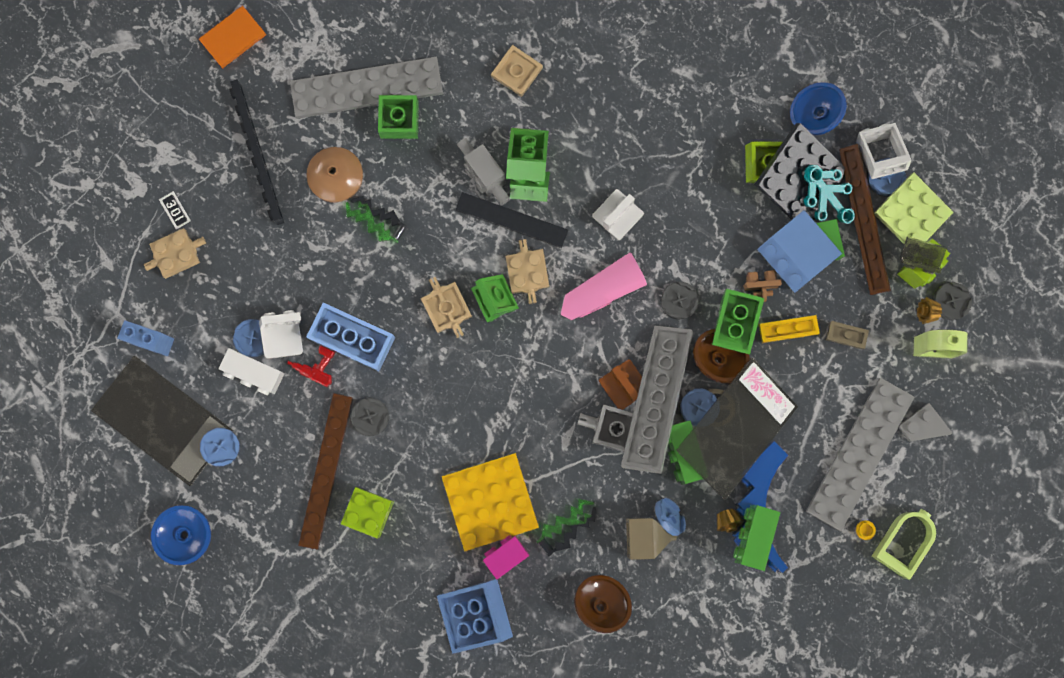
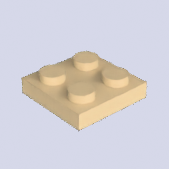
(517, 71)

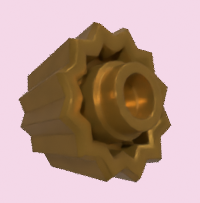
(928, 310)
(728, 520)

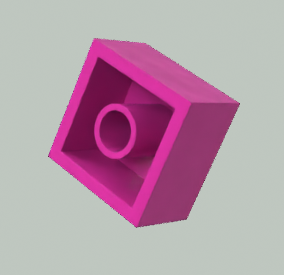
(505, 557)

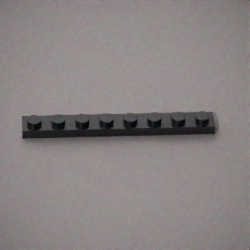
(258, 160)

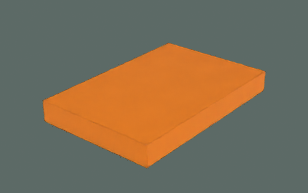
(232, 36)

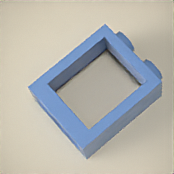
(145, 338)

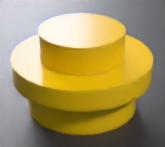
(865, 530)

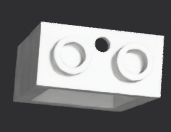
(889, 166)

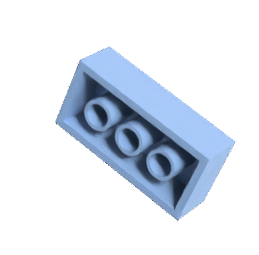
(350, 337)

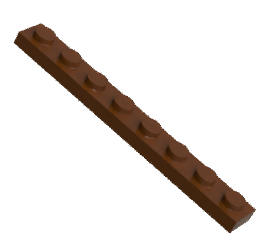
(865, 220)
(325, 471)

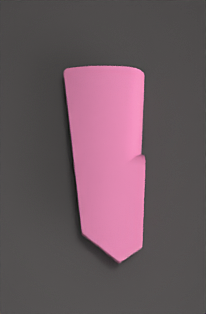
(600, 290)

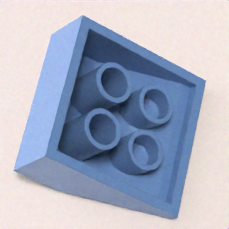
(799, 251)
(475, 616)

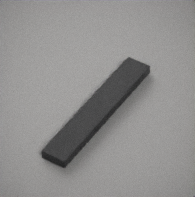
(511, 220)

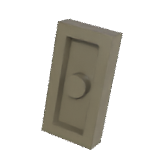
(847, 335)

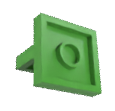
(494, 297)

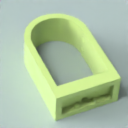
(945, 342)
(894, 564)

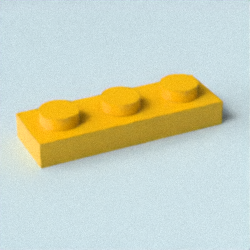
(789, 329)

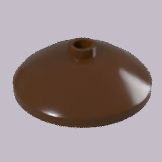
(729, 360)
(607, 595)

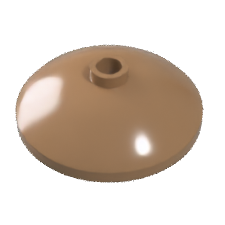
(343, 182)

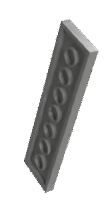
(363, 86)
(657, 399)
(860, 454)

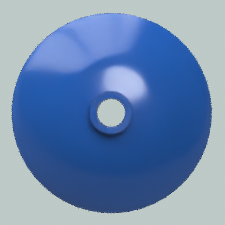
(815, 100)
(168, 539)

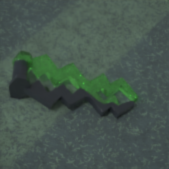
(370, 214)
(572, 521)

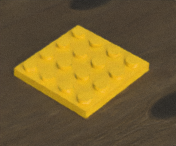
(490, 502)

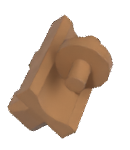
(771, 282)

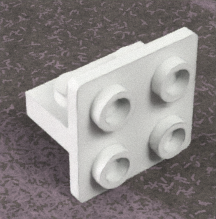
(618, 214)

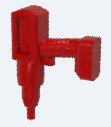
(316, 372)

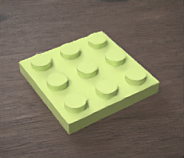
(913, 210)

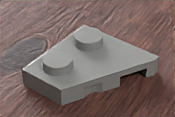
(924, 425)

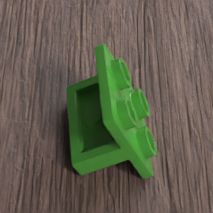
(530, 190)

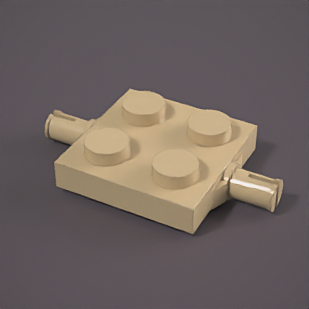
(174, 253)
(527, 271)
(446, 307)

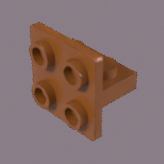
(622, 384)

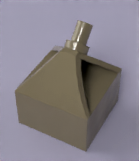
(646, 538)

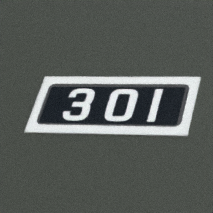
(174, 210)

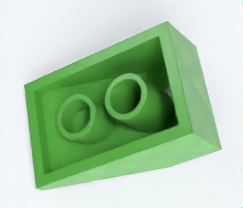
(737, 321)

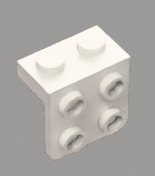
(281, 334)

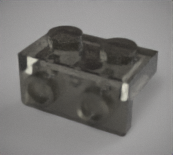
(922, 255)

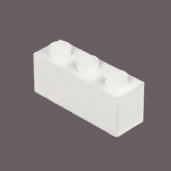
(251, 372)

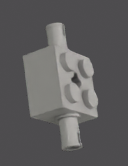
(484, 170)
(602, 425)

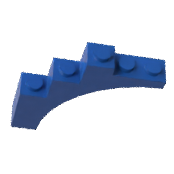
(759, 480)

